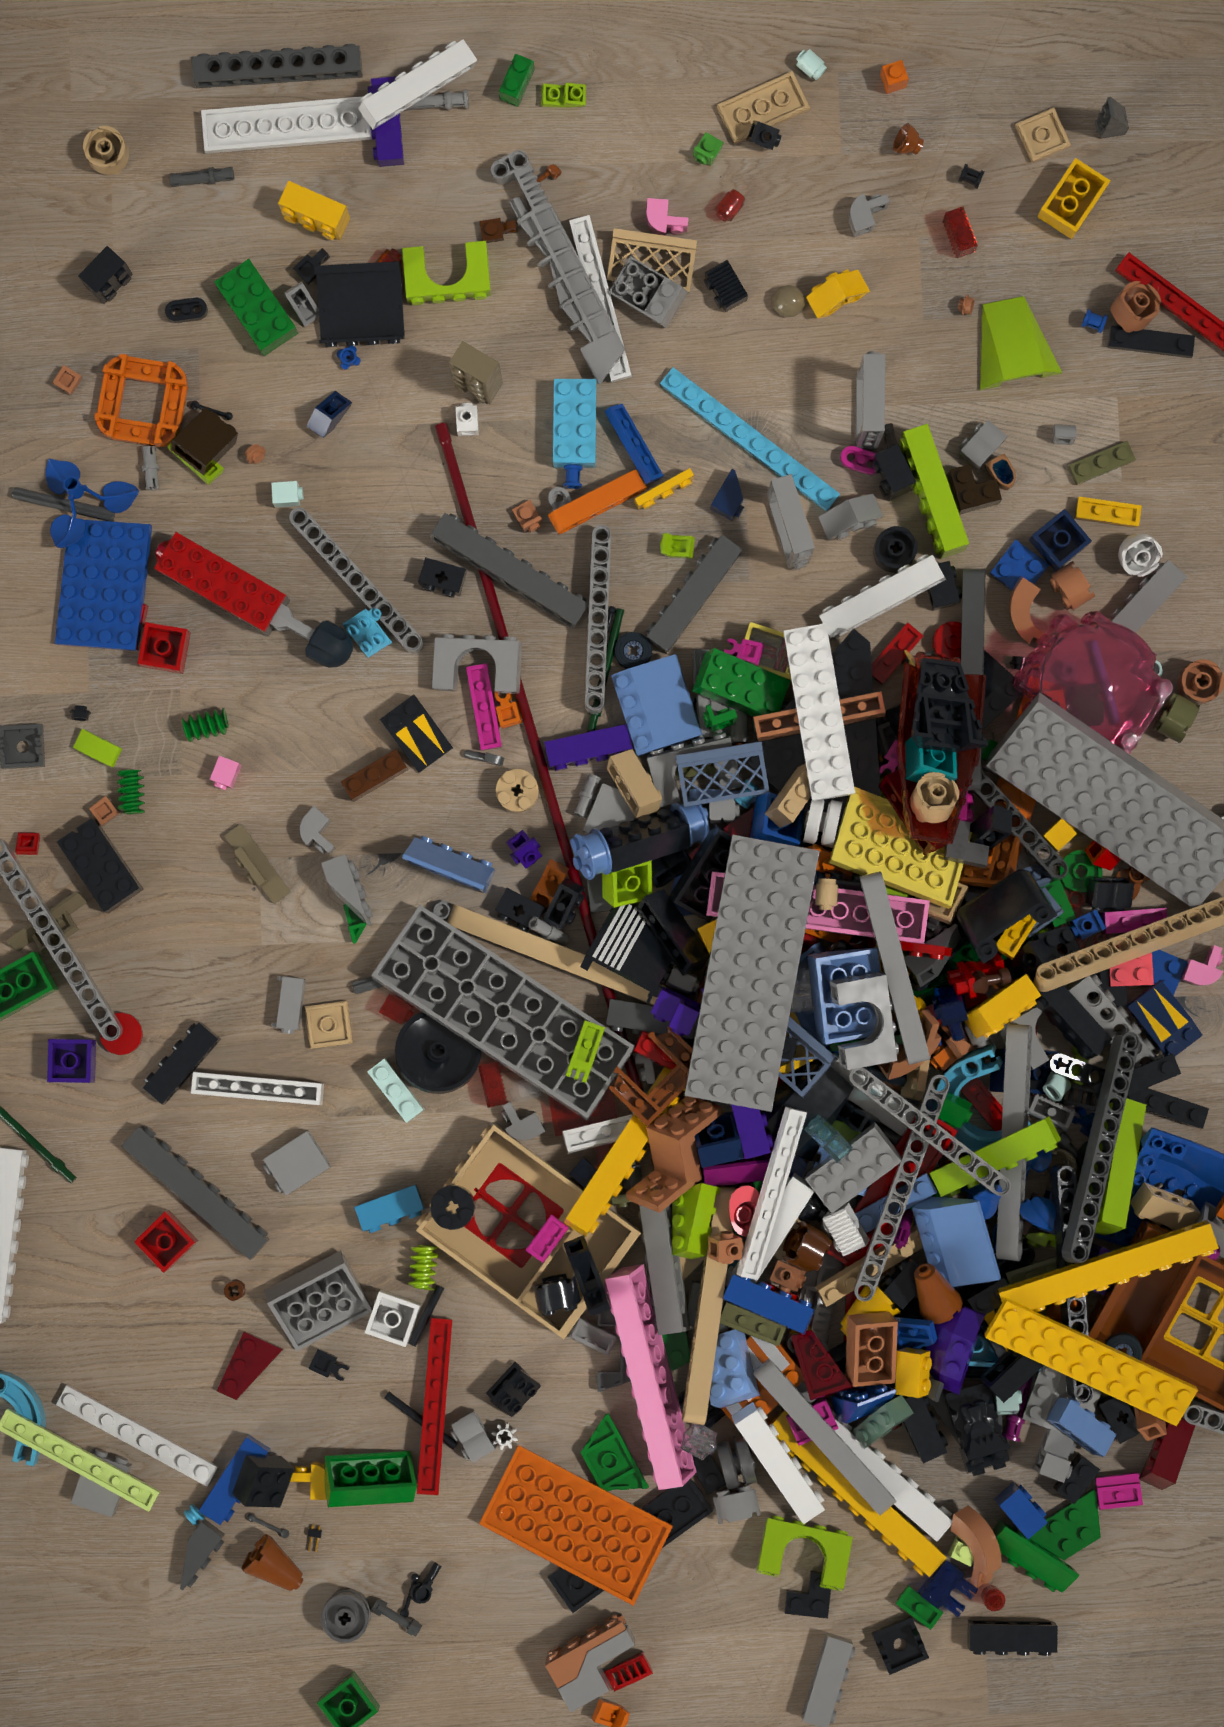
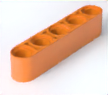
(597, 501)

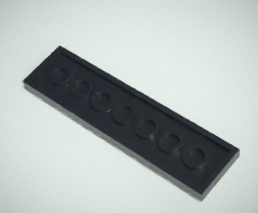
(676, 1506)

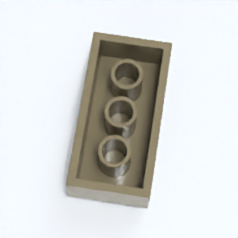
(475, 373)

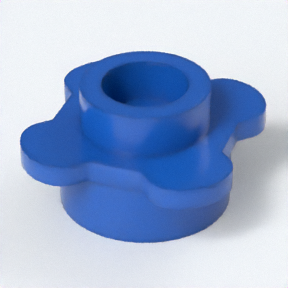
(346, 363)

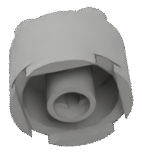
(736, 1505)

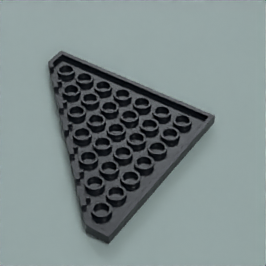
(853, 678)

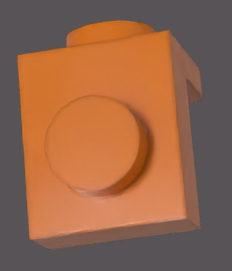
(610, 1714)

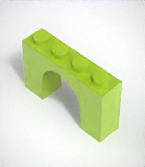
(473, 284)
(834, 1547)

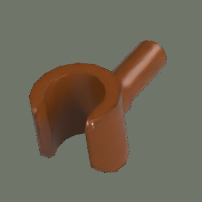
(552, 171)

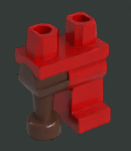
(977, 977)

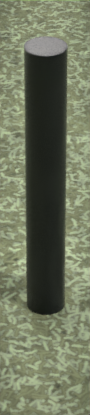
(426, 1315)

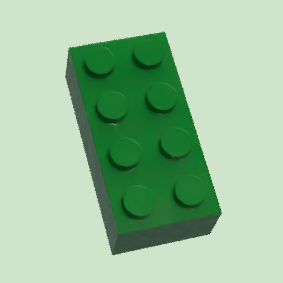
(256, 307)
(740, 684)
(24, 984)

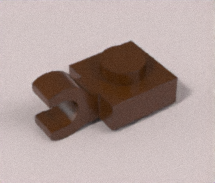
(493, 230)

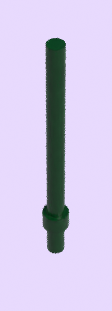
(609, 657)
(56, 1164)

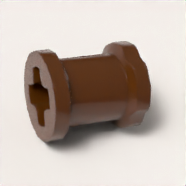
(228, 1291)

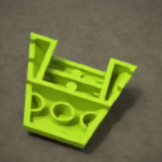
(1013, 344)

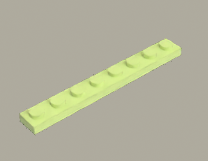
(78, 1460)

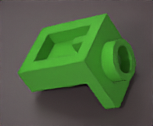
(707, 149)

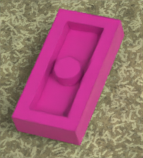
(966, 813)

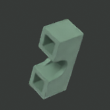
(882, 1421)

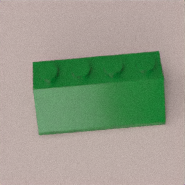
(369, 1479)
(1034, 1558)

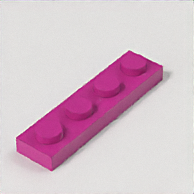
(484, 707)

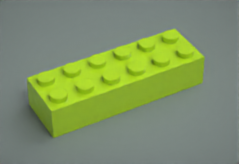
(933, 492)
(1121, 1175)

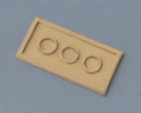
(767, 103)

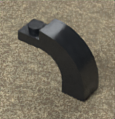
(587, 1275)

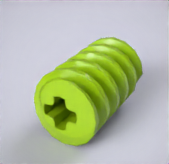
(423, 1267)

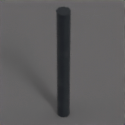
(416, 1416)

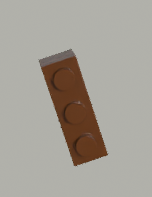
(374, 775)

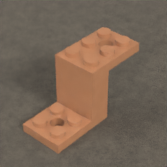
(674, 1153)

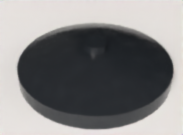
(434, 1056)

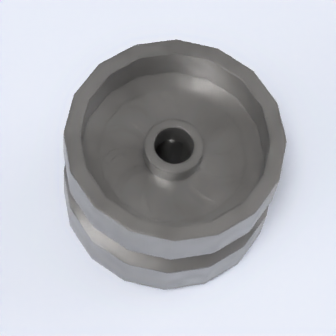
(736, 1462)
(342, 1628)

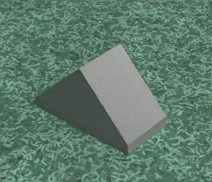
(302, 303)

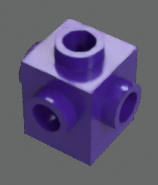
(524, 849)

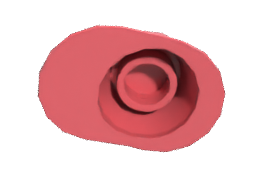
(742, 1208)

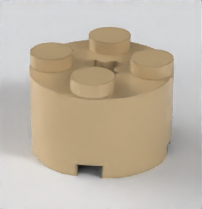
(100, 140)
(510, 781)
(934, 798)

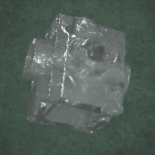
(699, 1441)

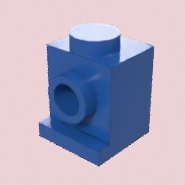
(1095, 921)

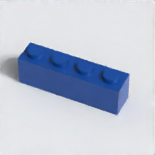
(768, 1304)
(221, 1500)

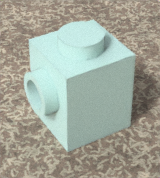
(286, 494)
(1011, 1406)

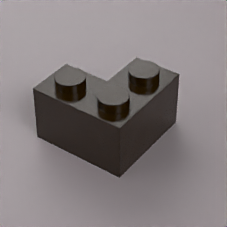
(970, 495)

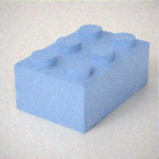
(732, 1371)

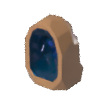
(1002, 470)

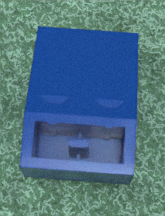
(860, 1401)

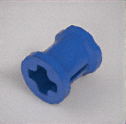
(1094, 321)
(572, 478)

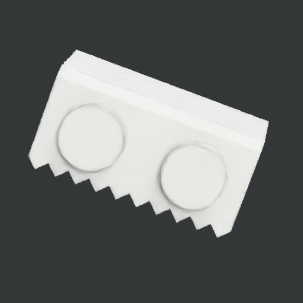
(845, 1230)

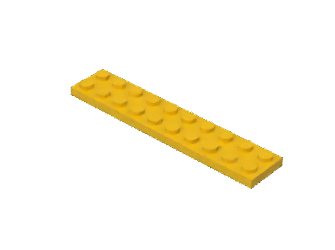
(1090, 1362)

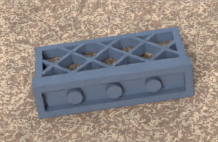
(719, 755)
(815, 1048)

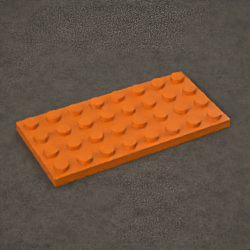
(576, 1525)

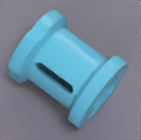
(744, 801)

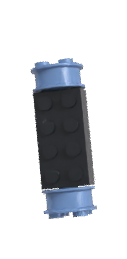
(640, 839)

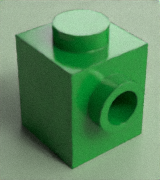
(955, 1111)

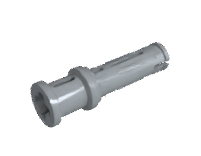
(447, 100)

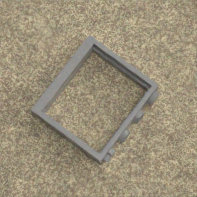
(870, 401)
(790, 522)

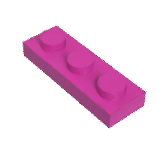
(1131, 919)

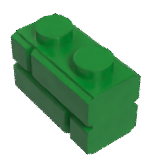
(516, 80)

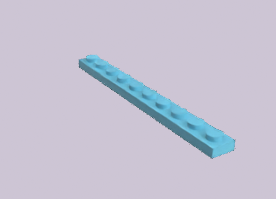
(749, 438)

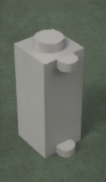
(290, 1004)

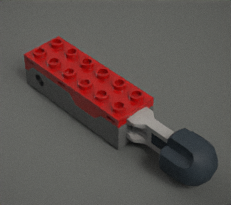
(246, 598)

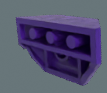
(955, 1348)

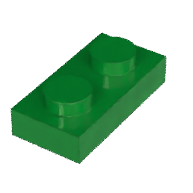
(919, 1607)

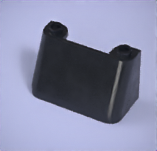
(1000, 909)

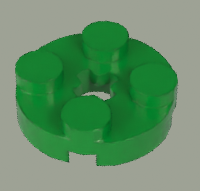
(1072, 880)

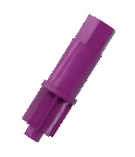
(904, 1229)

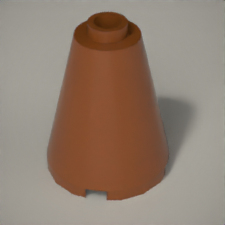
(935, 1295)
(272, 1565)

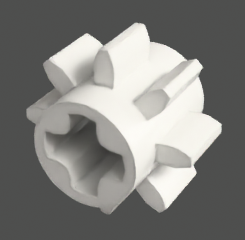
(499, 1438)

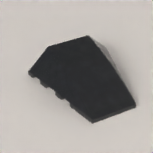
(943, 710)
(823, 1098)

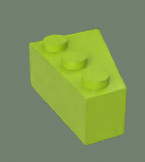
(691, 1221)

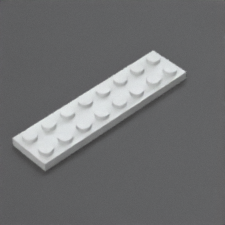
(284, 125)
(819, 712)

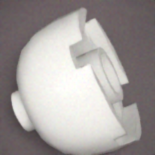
(1139, 554)

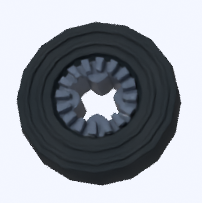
(634, 640)
(1126, 1340)

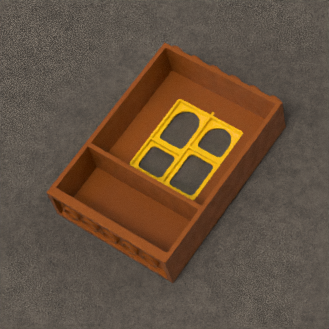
(1151, 1307)

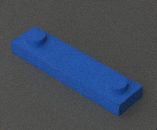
(634, 443)

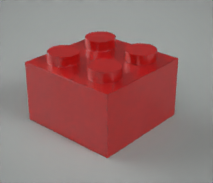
(164, 648)
(166, 1241)

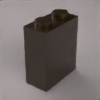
(204, 441)

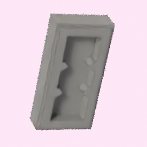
(593, 1336)

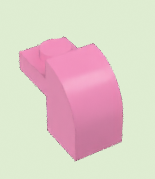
(660, 222)
(1204, 974)

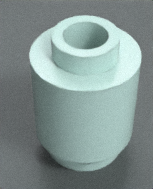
(811, 64)

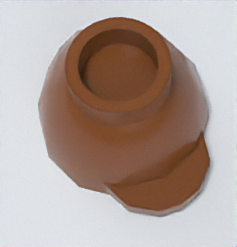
(907, 140)

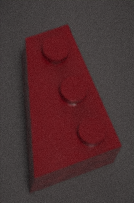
(1167, 1455)

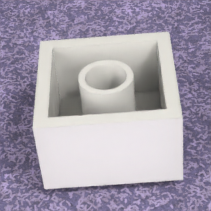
(393, 1318)

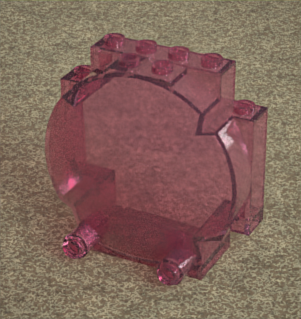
(1097, 675)

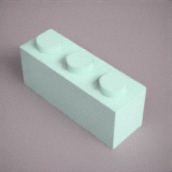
(396, 1090)

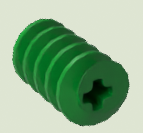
(205, 725)
(130, 792)

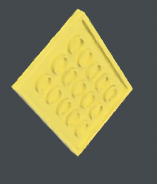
(876, 840)

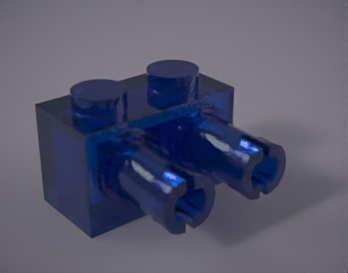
(951, 1010)
(941, 1583)

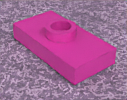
(547, 1238)

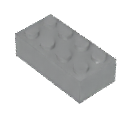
(859, 1168)

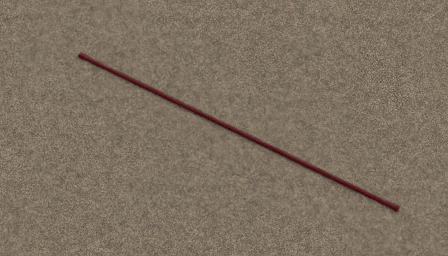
(446, 443)

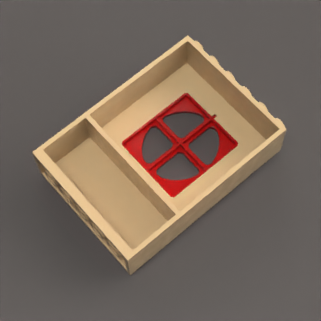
(516, 1270)

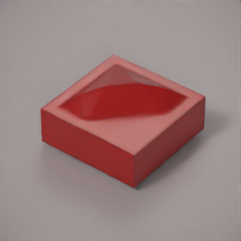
(27, 843)

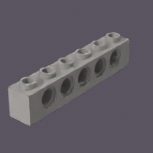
(1118, 1015)

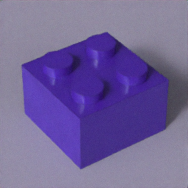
(71, 1060)

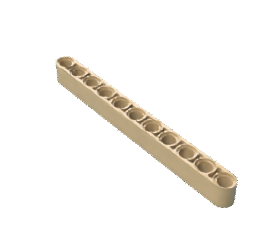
(1131, 945)
(541, 950)
(707, 1320)

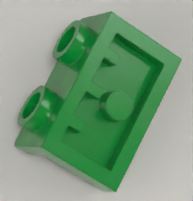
(723, 719)
(1057, 891)

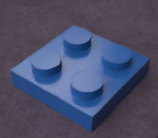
(1018, 562)

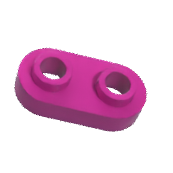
(861, 457)

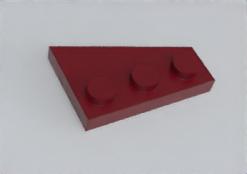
(247, 1363)
(818, 1367)

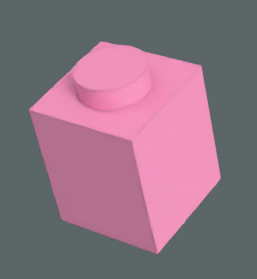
(225, 773)

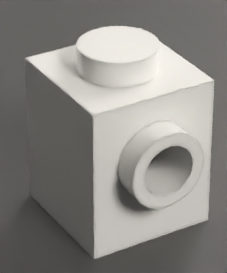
(467, 420)

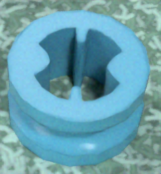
(194, 1515)

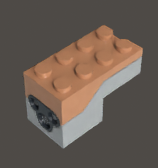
(578, 1664)

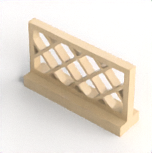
(657, 242)

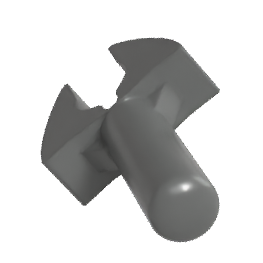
(484, 757)

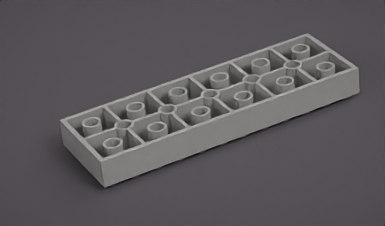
(1113, 799)
(751, 973)
(498, 1010)

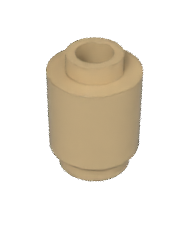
(826, 894)

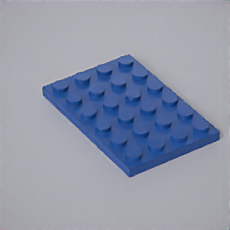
(104, 586)

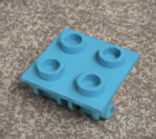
(367, 631)

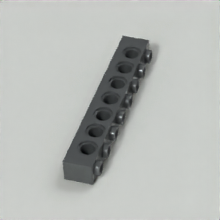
(286, 73)

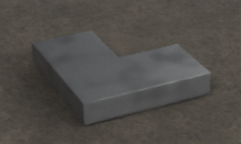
(964, 851)

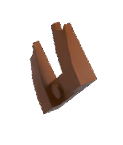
(1002, 864)
(650, 1106)

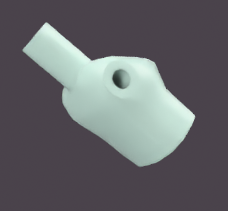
(1056, 1086)

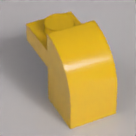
(315, 1476)

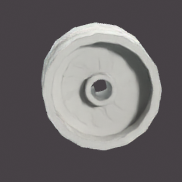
(820, 821)

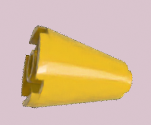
(877, 1304)

